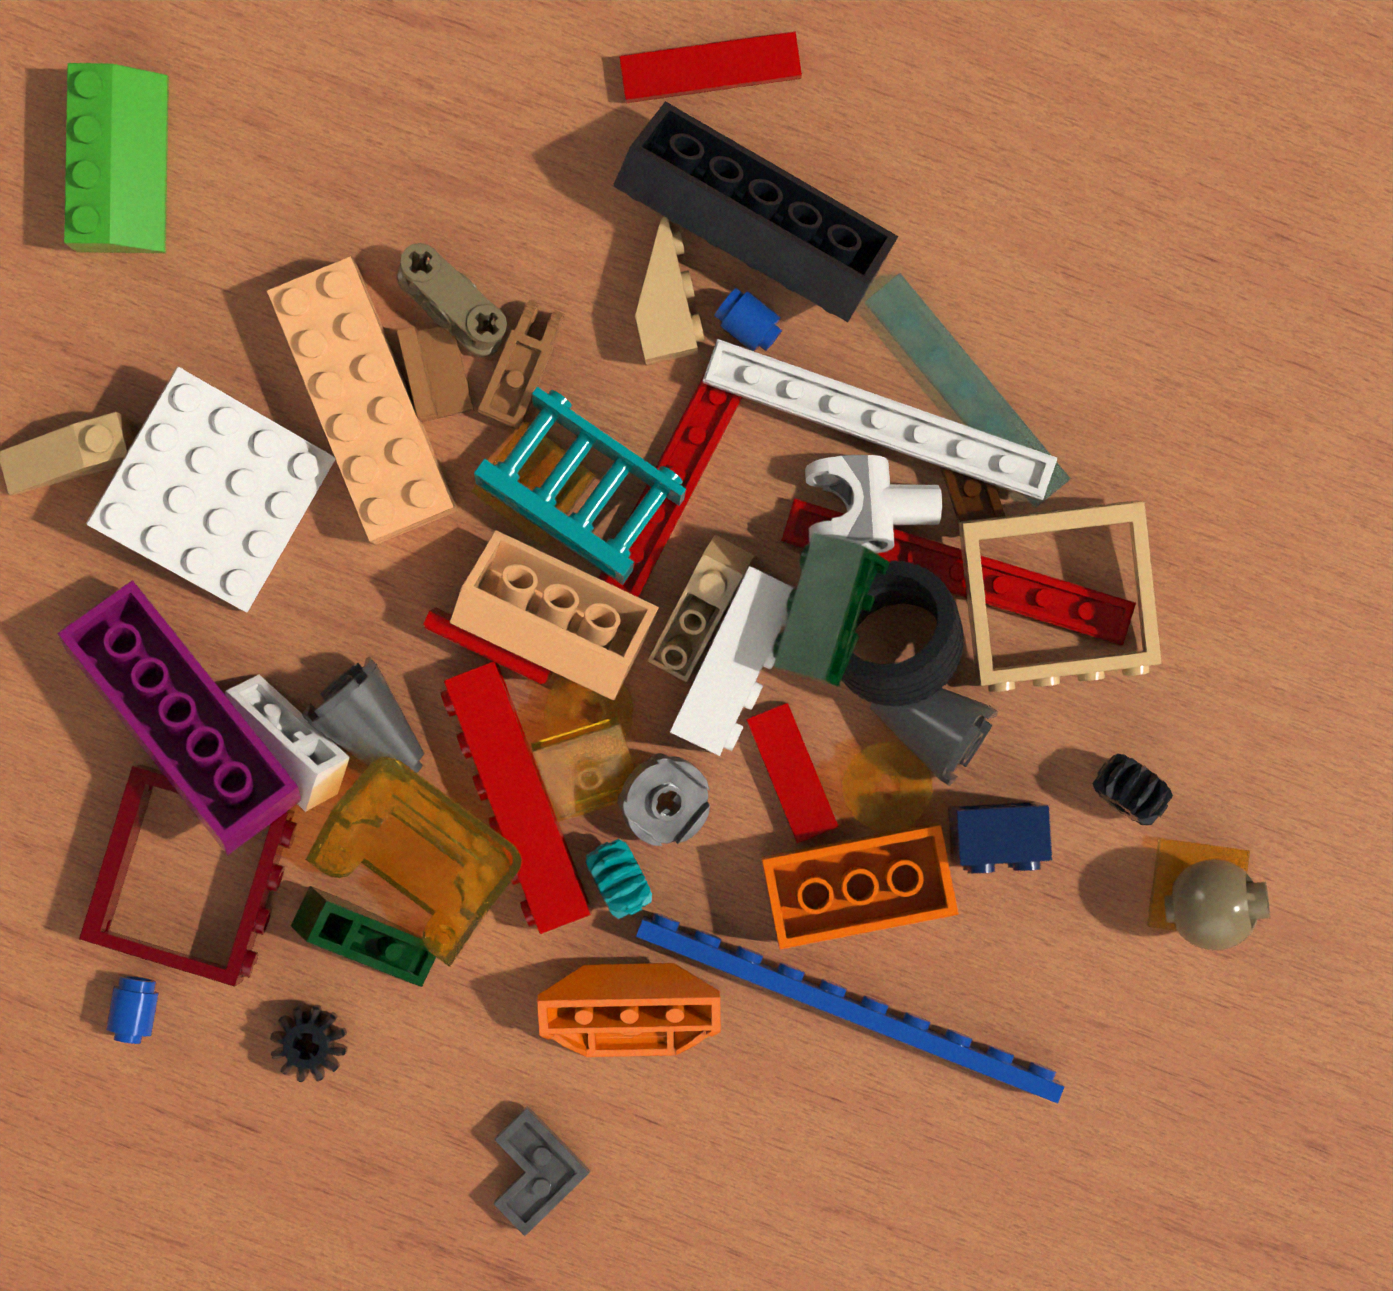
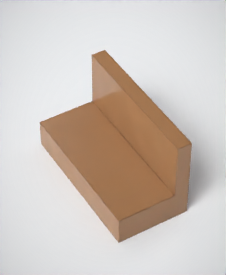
(435, 372)

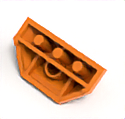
(629, 1010)

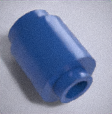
(748, 320)
(132, 1009)

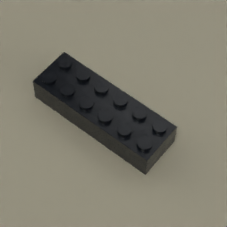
(754, 211)

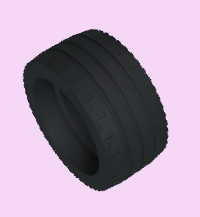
(935, 664)

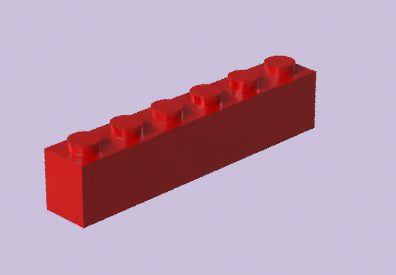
(516, 795)

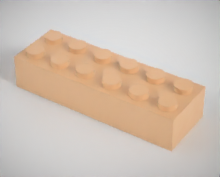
(362, 400)

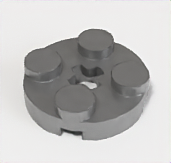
(659, 776)

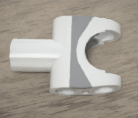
(871, 500)

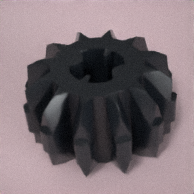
(1132, 789)
(295, 1050)

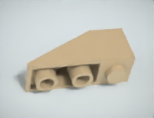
(663, 309)
(700, 607)

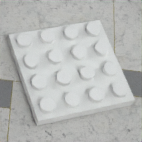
(211, 490)

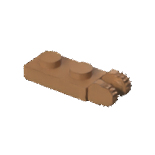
(520, 369)

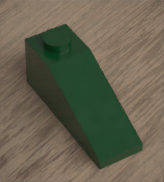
(362, 936)

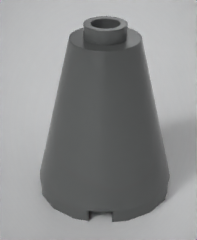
(365, 718)
(940, 729)

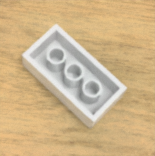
(733, 664)

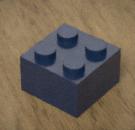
(1000, 835)

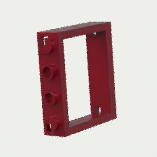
(116, 865)

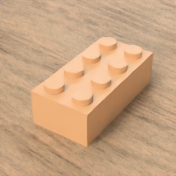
(553, 614)

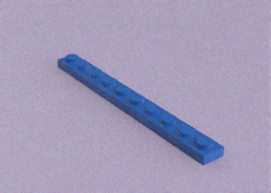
(867, 1013)

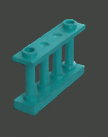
(577, 529)

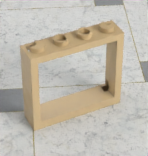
(1087, 667)

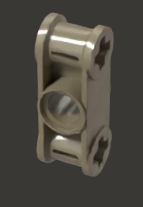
(451, 300)

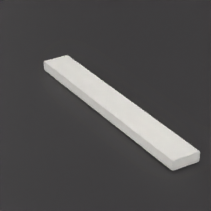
(879, 420)

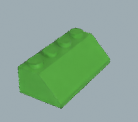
(116, 159)

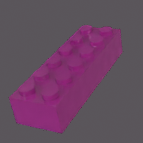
(180, 717)

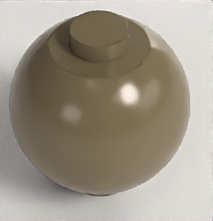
(1216, 904)

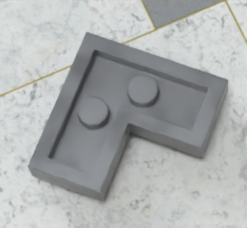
(548, 1167)

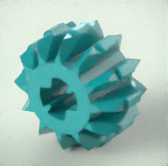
(619, 878)

